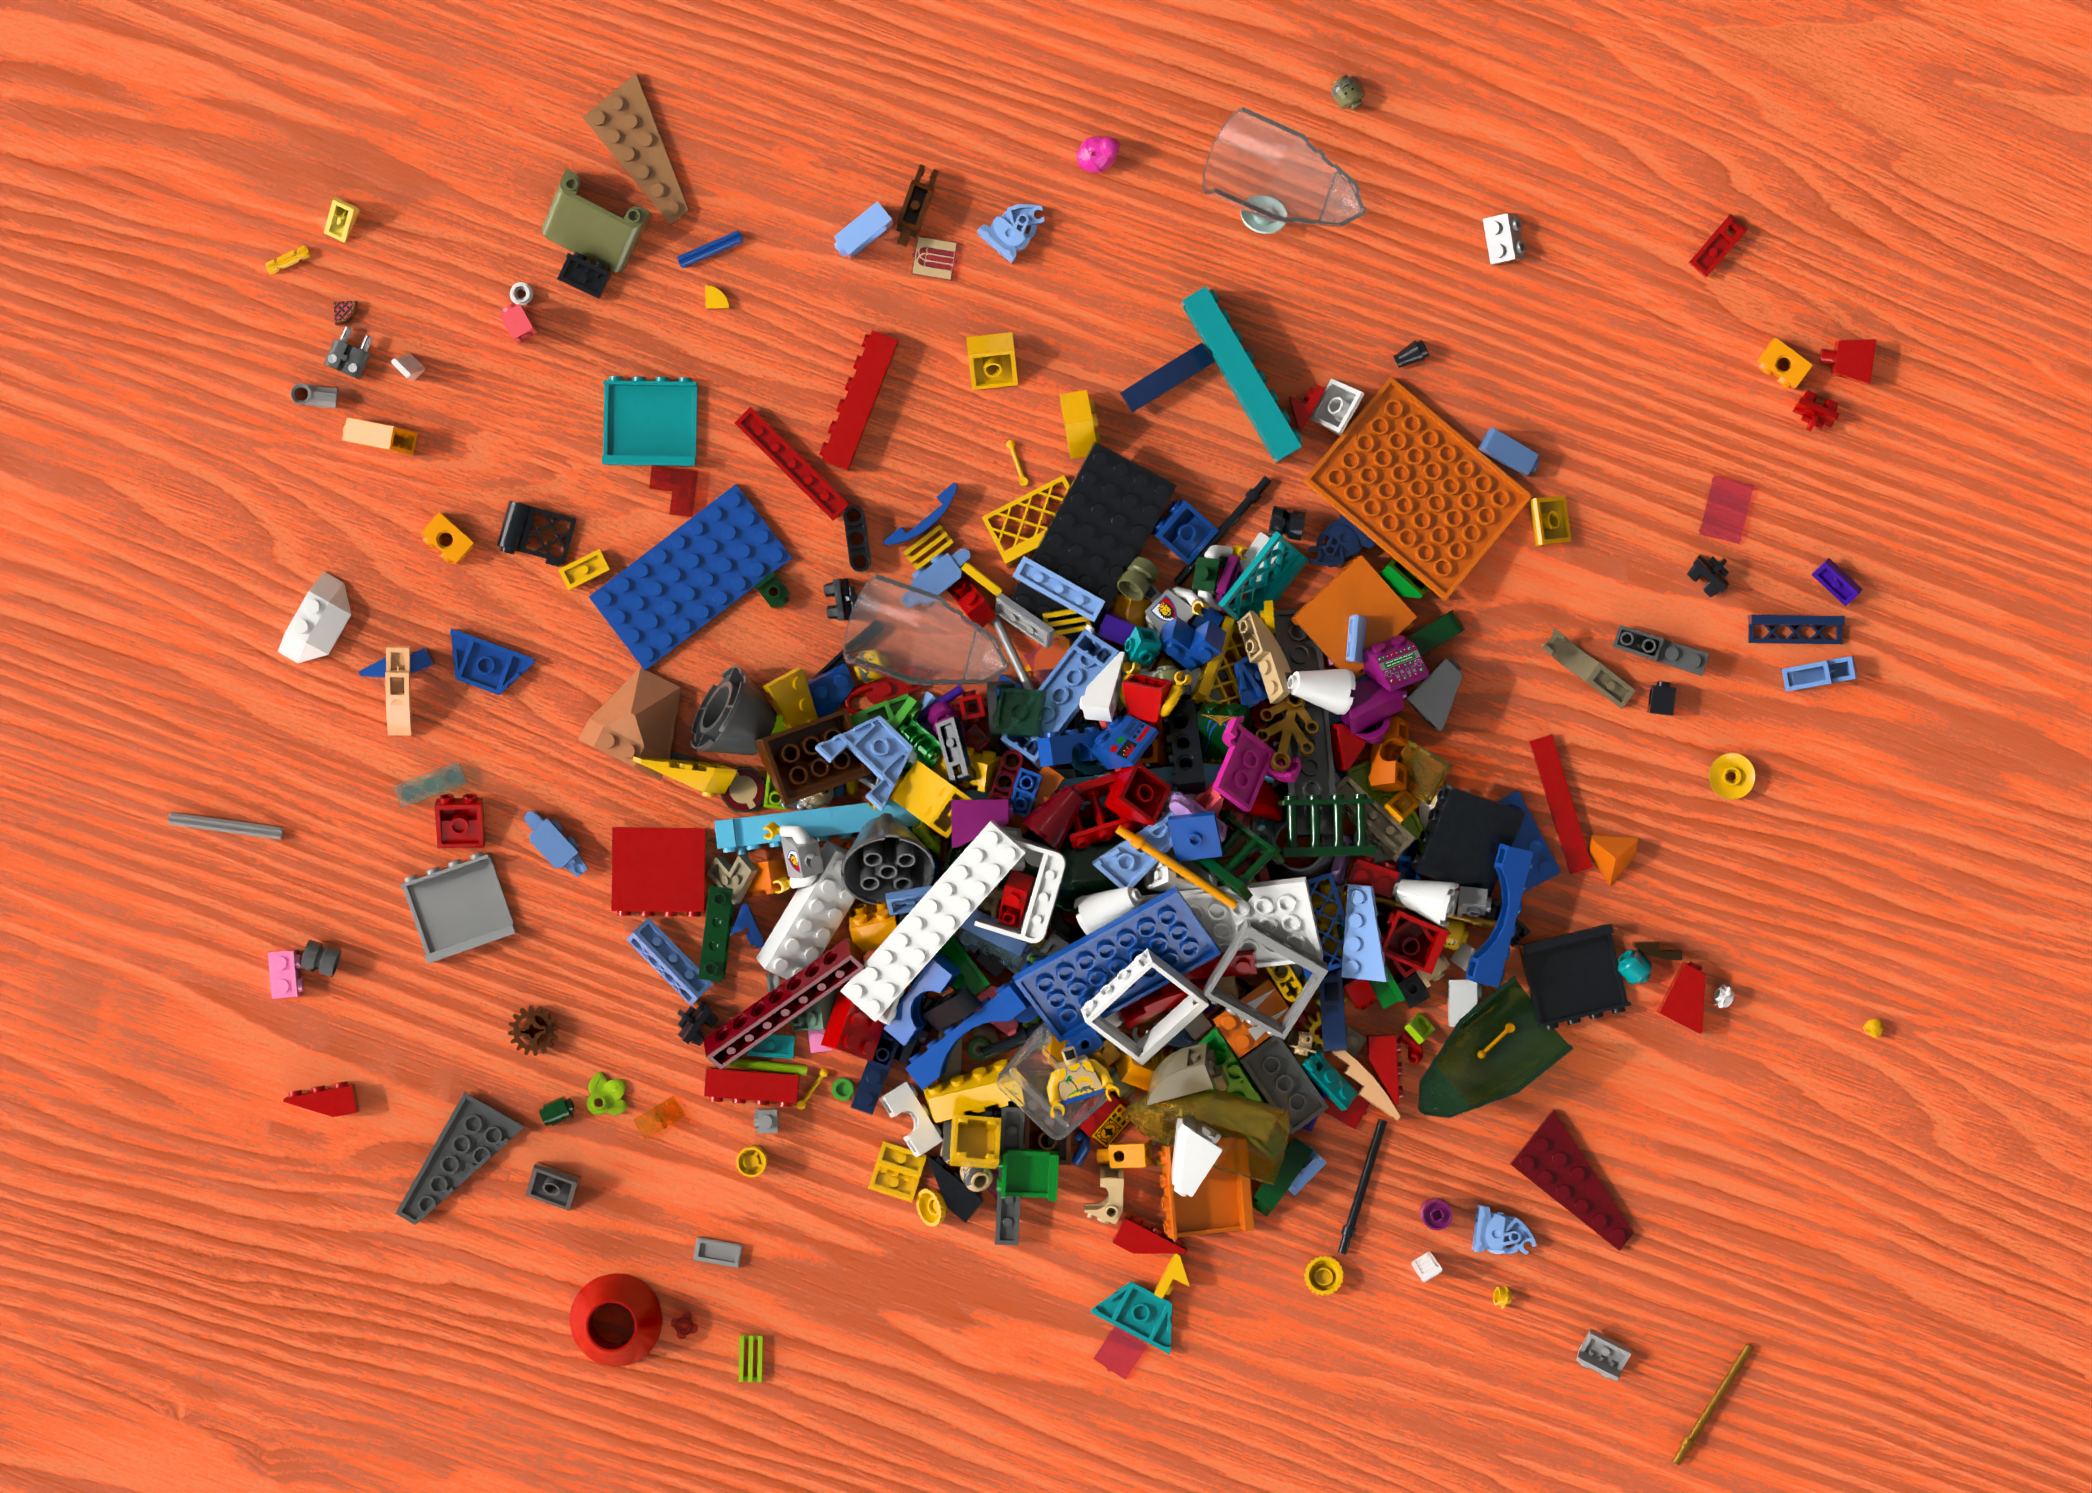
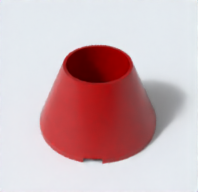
(629, 1293)

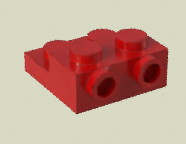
(459, 821)

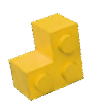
(1079, 422)

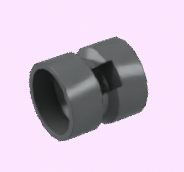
(320, 958)

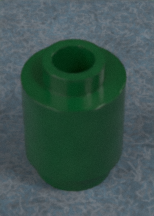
(557, 1111)

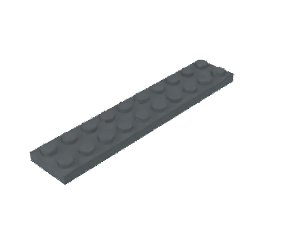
(1317, 770)

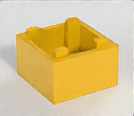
(975, 1141)

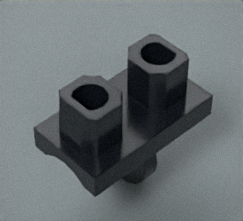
(1716, 580)
(844, 597)
(693, 1020)

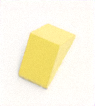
(341, 219)

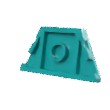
(1139, 1314)

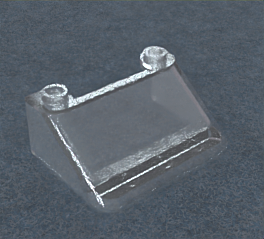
(1026, 1084)

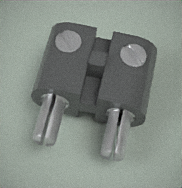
(347, 357)

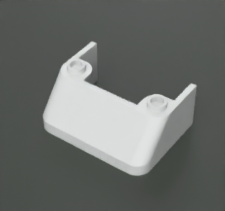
(1043, 897)

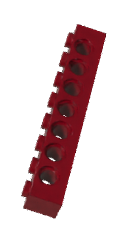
(784, 1003)

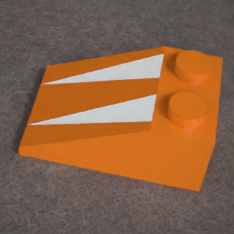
(1241, 1034)

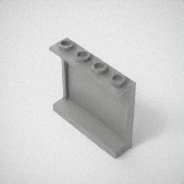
(458, 907)

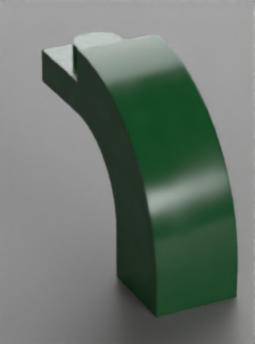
(1269, 1195)

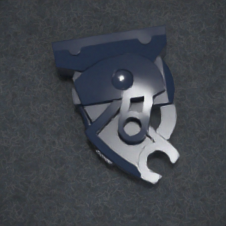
(1343, 543)

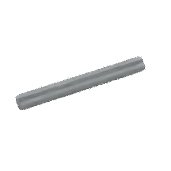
(225, 825)

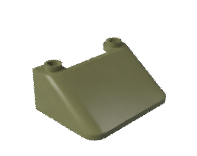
(592, 229)

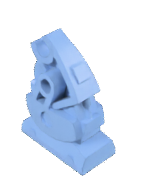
(1008, 231)
(1497, 1230)

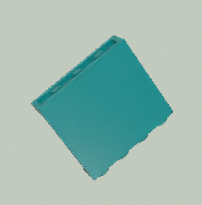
(650, 422)

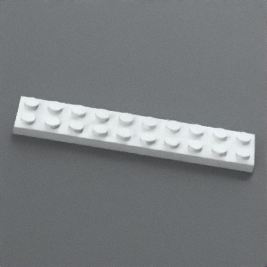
(933, 920)

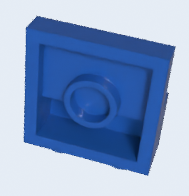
(1184, 530)

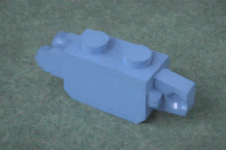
(942, 573)
(554, 845)

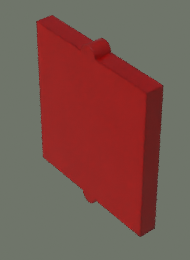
(1353, 1114)

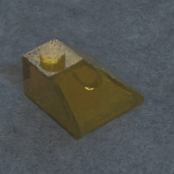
(1424, 771)

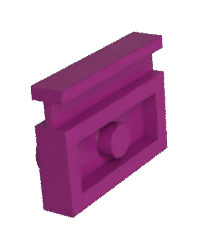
(1229, 576)

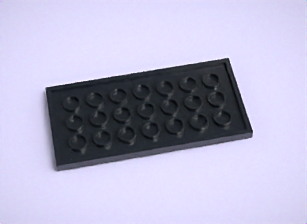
(1097, 531)

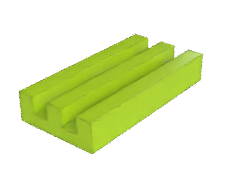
(750, 1378)

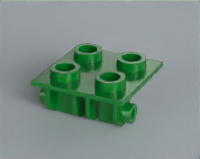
(925, 746)

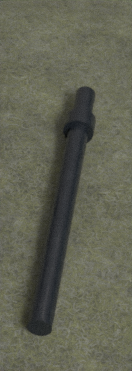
(1252, 496)
(1349, 1229)

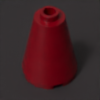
(1056, 816)

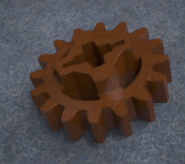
(533, 1041)

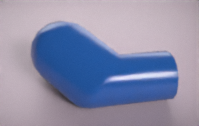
(1083, 1148)

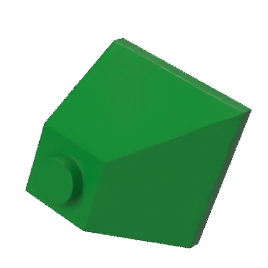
(1402, 581)

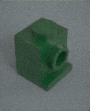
(769, 582)

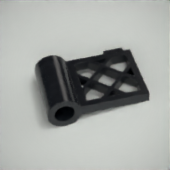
(517, 528)

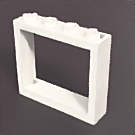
(1165, 1029)

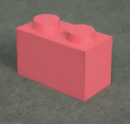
(518, 322)

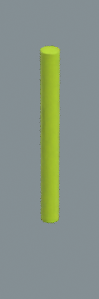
(769, 1066)

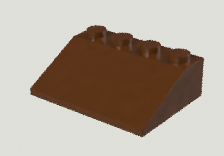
(796, 765)

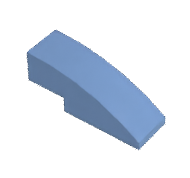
(1820, 673)

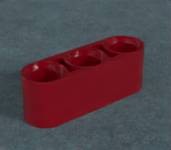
(1006, 772)

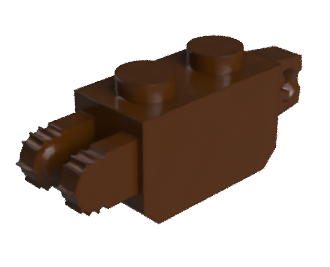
(915, 206)

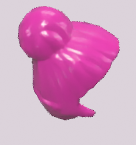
(1105, 153)

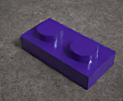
(1837, 581)

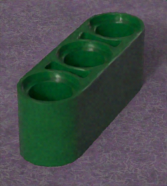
(1436, 632)

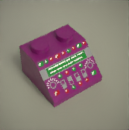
(1394, 663)

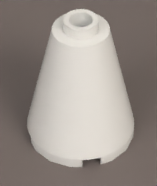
(1324, 688)
(1428, 898)
(1105, 906)

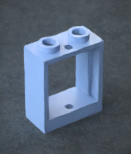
(862, 230)

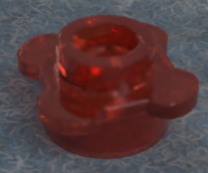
(690, 1326)

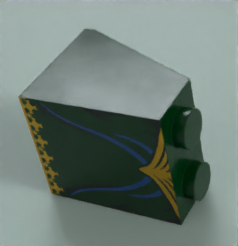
(1212, 724)

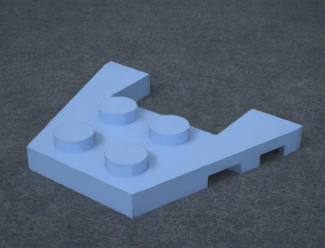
(878, 748)

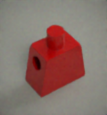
(1851, 359)

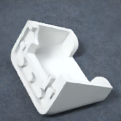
(1193, 1154)

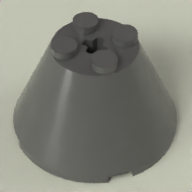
(885, 860)

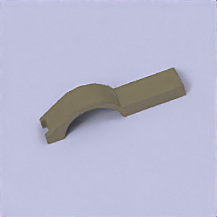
(1588, 669)

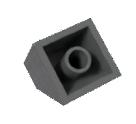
(1435, 694)

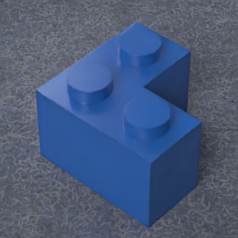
(1190, 645)

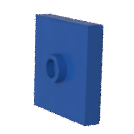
(1195, 836)

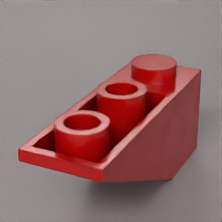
(1383, 1058)
(331, 1102)
(1142, 1240)

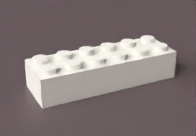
(808, 919)

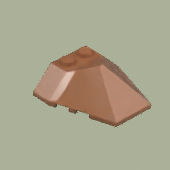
(636, 721)

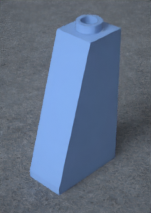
(1006, 942)

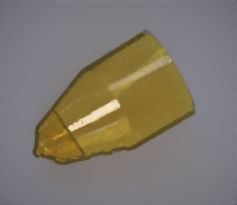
(1250, 1130)

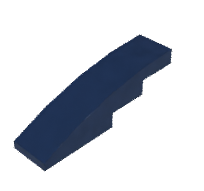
(1167, 377)

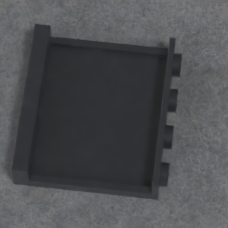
(1465, 838)
(1573, 976)

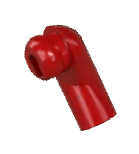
(1415, 1050)

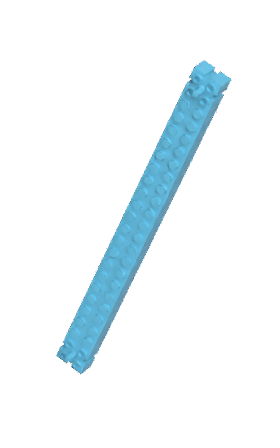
(845, 820)

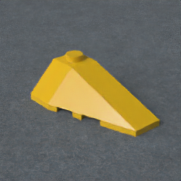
(702, 776)

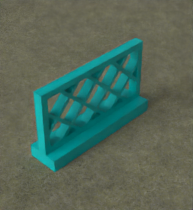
(1273, 582)

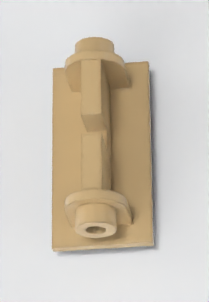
(1300, 1042)

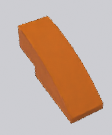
(1049, 784)

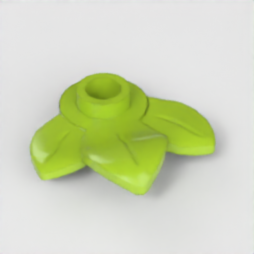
(609, 1093)

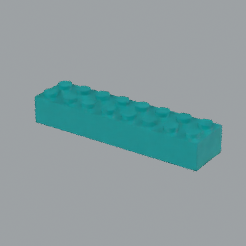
(1241, 374)

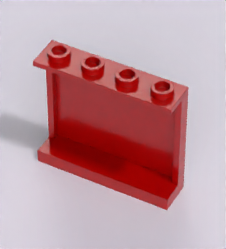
(658, 870)

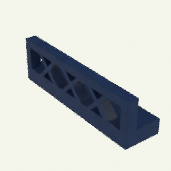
(1800, 620)

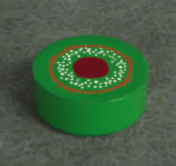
(975, 1045)

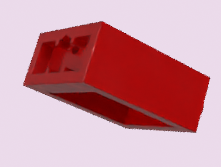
(1434, 949)

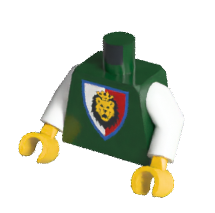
(1209, 571)

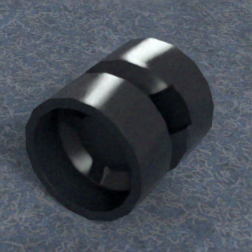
(1287, 522)

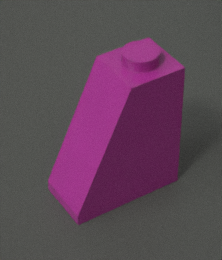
(1373, 704)
(973, 815)

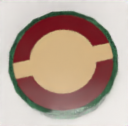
(745, 790)

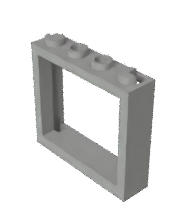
(1282, 947)

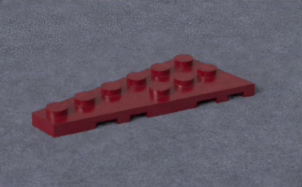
(1562, 1172)

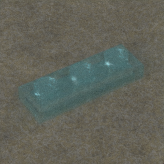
(430, 784)

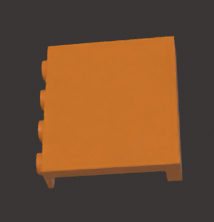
(1351, 592)
(1217, 1206)

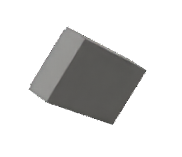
(718, 1252)

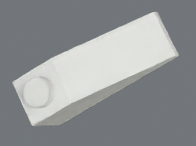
(1103, 692)

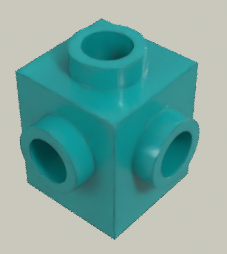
(1143, 645)

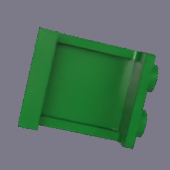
(1028, 1173)

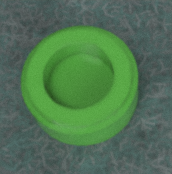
(843, 1088)

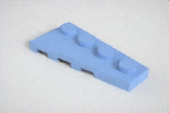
(1127, 865)
(1362, 941)

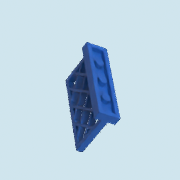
(1341, 911)

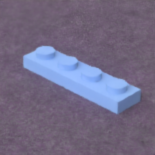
(1058, 589)

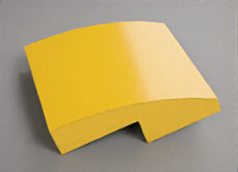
(897, 1172)

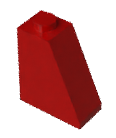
(1686, 997)

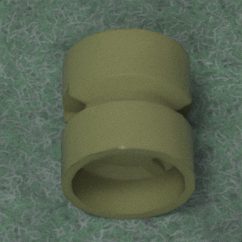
(1138, 579)

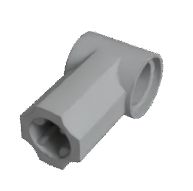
(317, 396)

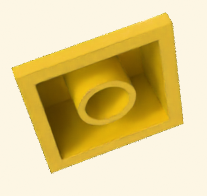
(992, 361)

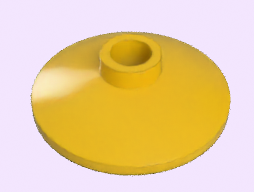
(1743, 772)

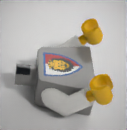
(1170, 604)
(800, 854)

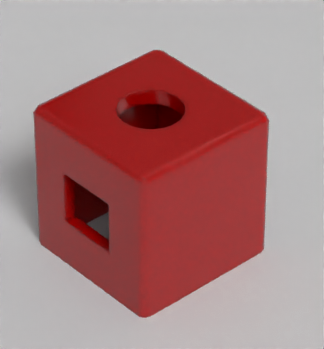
(982, 742)

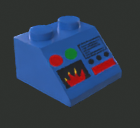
(1123, 742)

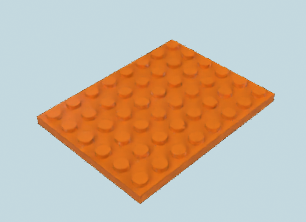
(1417, 488)

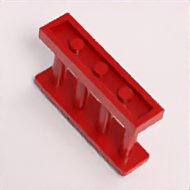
(1092, 791)

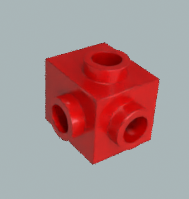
(962, 707)

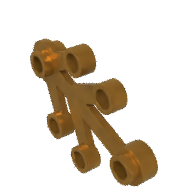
(1288, 726)

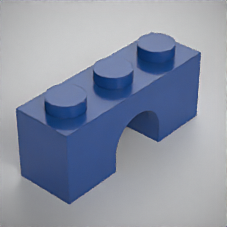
(1058, 749)

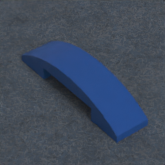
(900, 535)

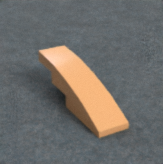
(1370, 1087)

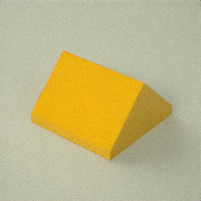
(1550, 520)

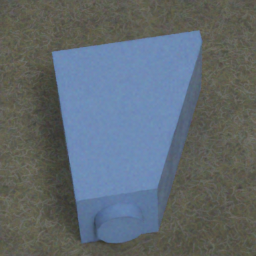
(1509, 452)

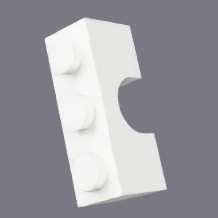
(924, 1133)

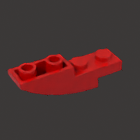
(1154, 1003)

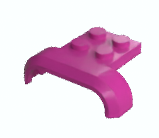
(1247, 765)

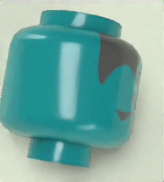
(1634, 966)

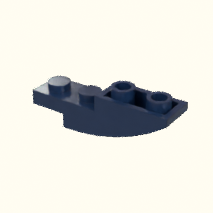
(1333, 1009)
(875, 1074)

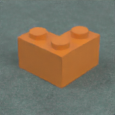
(767, 873)

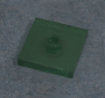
(1019, 712)

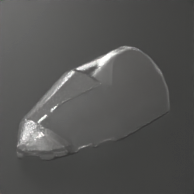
(1278, 174)
(918, 638)

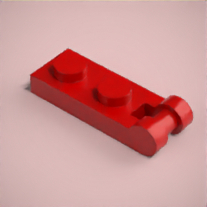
(1717, 246)

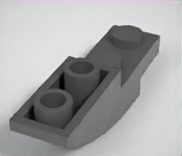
(1661, 650)

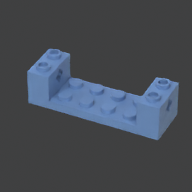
(1064, 689)

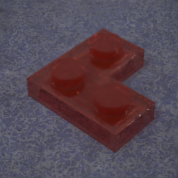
(681, 484)

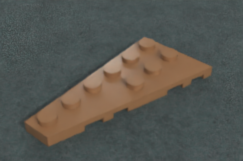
(631, 135)

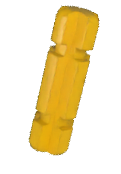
(288, 259)

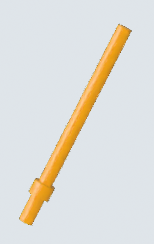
(1138, 841)

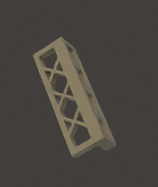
(1379, 823)

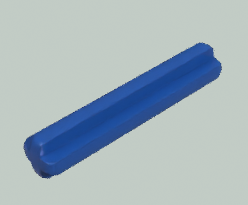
(710, 249)

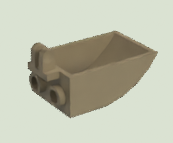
(1186, 1073)

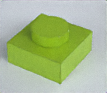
(1419, 1028)

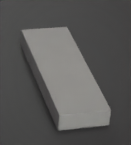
(1024, 620)

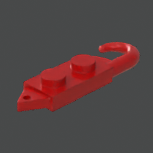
(879, 692)

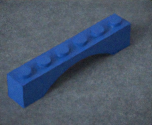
(1488, 962)
(933, 1063)

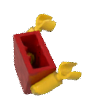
(1148, 696)

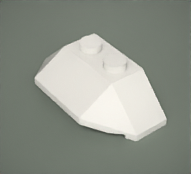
(317, 621)

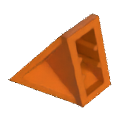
(1612, 854)

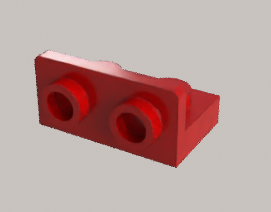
(1379, 876)

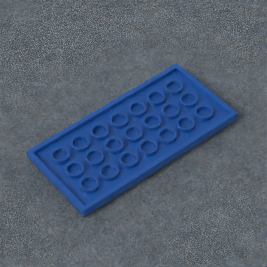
(690, 577)
(1079, 971)

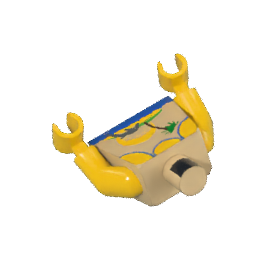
(1077, 1080)

